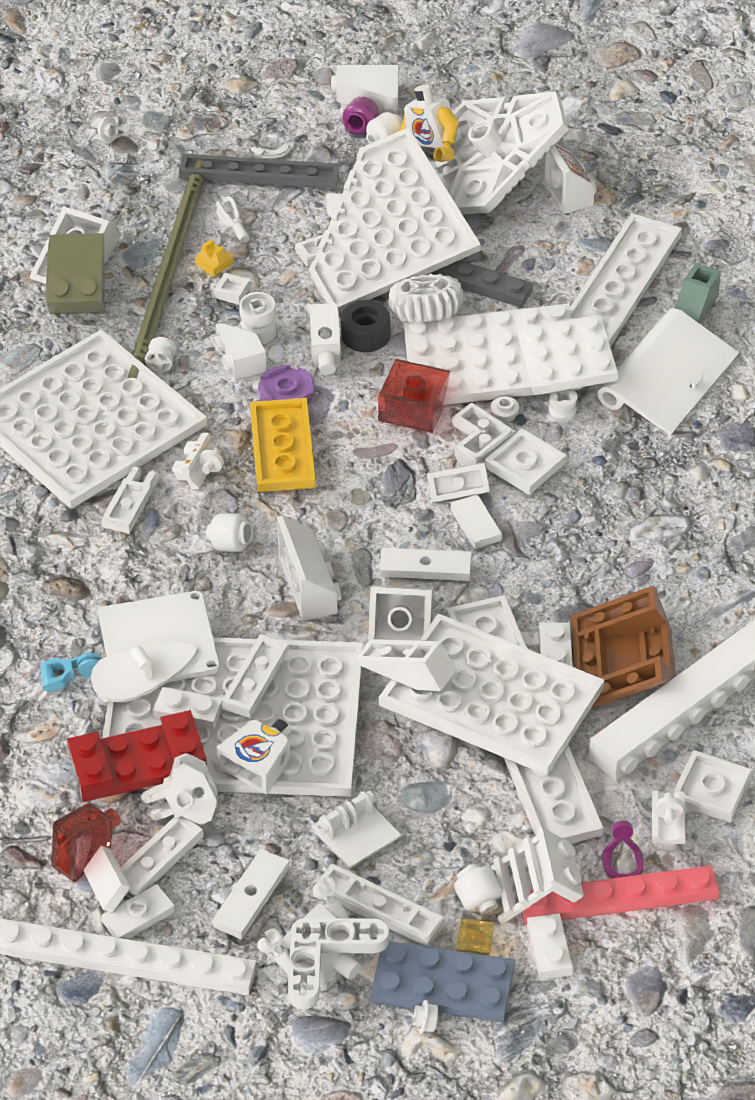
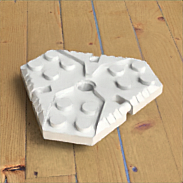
(499, 147)

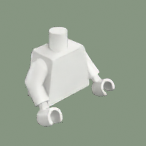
(330, 962)

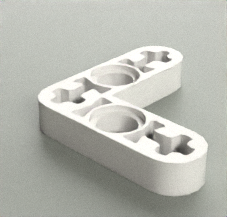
(314, 946)

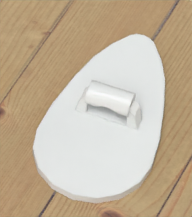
(140, 670)

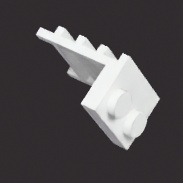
(550, 868)

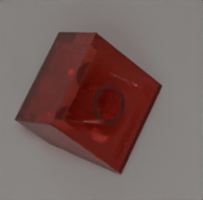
(413, 395)

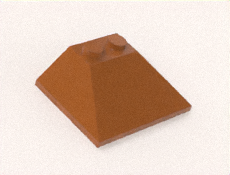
(625, 644)

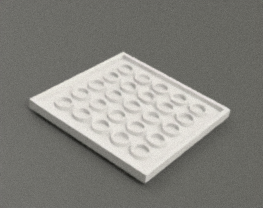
(87, 423)

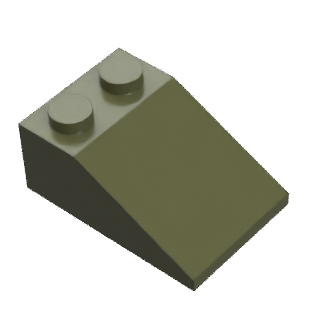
(75, 273)

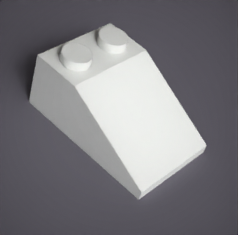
(76, 222)

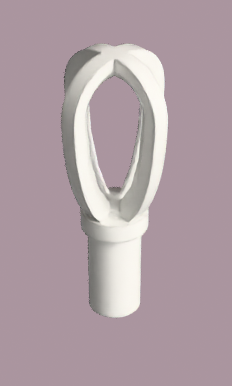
(236, 225)

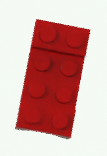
(133, 758)

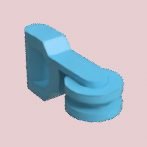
(84, 663)

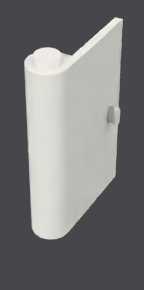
(662, 368)

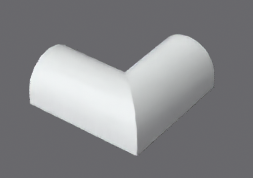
(483, 432)

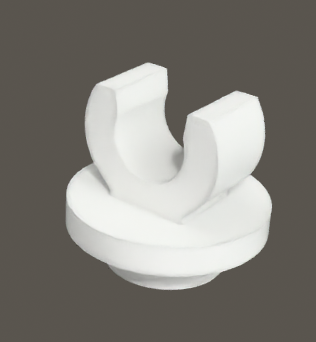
(106, 128)

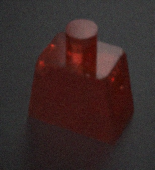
(78, 838)

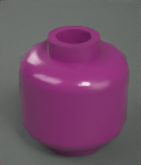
(359, 114)

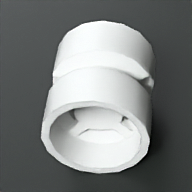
(258, 315)

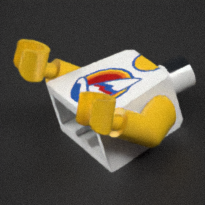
(432, 123)

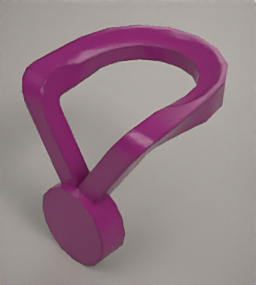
(622, 831)

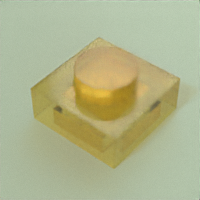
(475, 936)

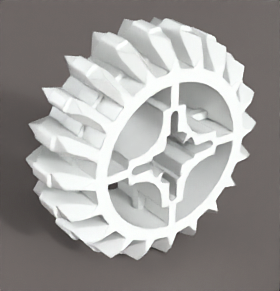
(425, 298)

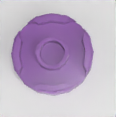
(286, 383)

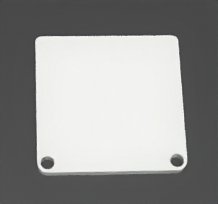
(162, 620)

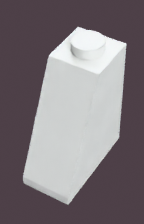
(368, 81)

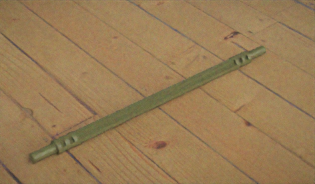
(167, 269)

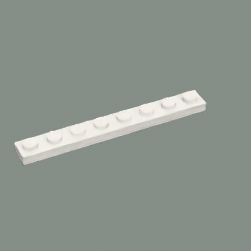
(127, 957)

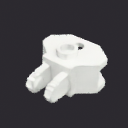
(188, 792)

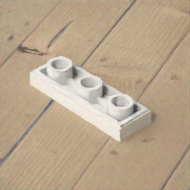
(425, 564)
(251, 894)

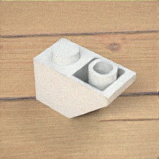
(240, 351)

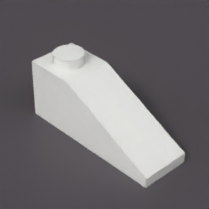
(412, 663)

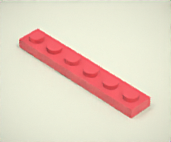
(631, 894)

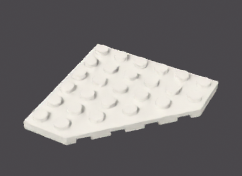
(389, 224)

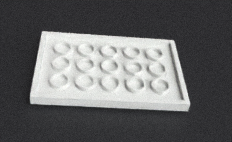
(480, 351)
(500, 696)

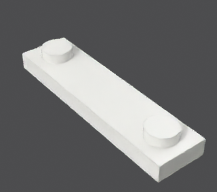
(379, 903)

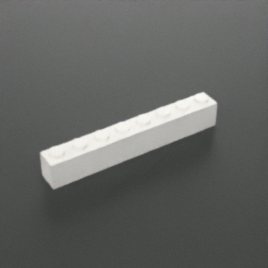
(676, 705)

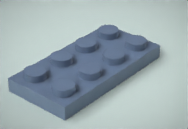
(451, 979)

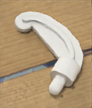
(274, 154)

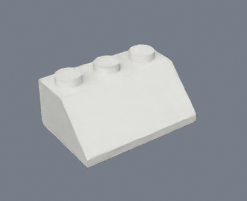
(306, 570)

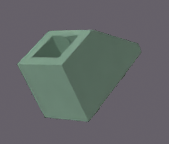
(699, 291)

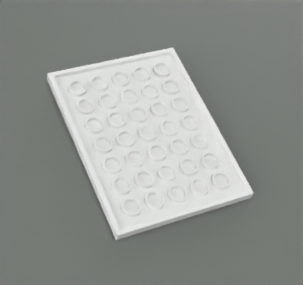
(311, 692)

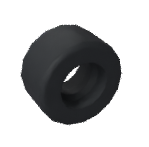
(365, 326)

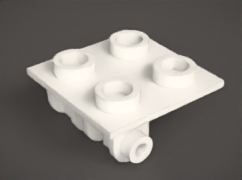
(356, 830)

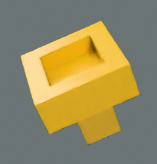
(213, 258)

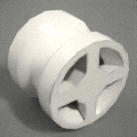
(160, 354)
(563, 405)

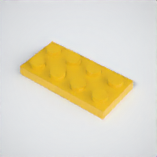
(282, 445)

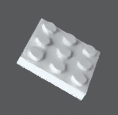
(567, 354)

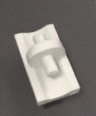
(199, 462)
(668, 819)

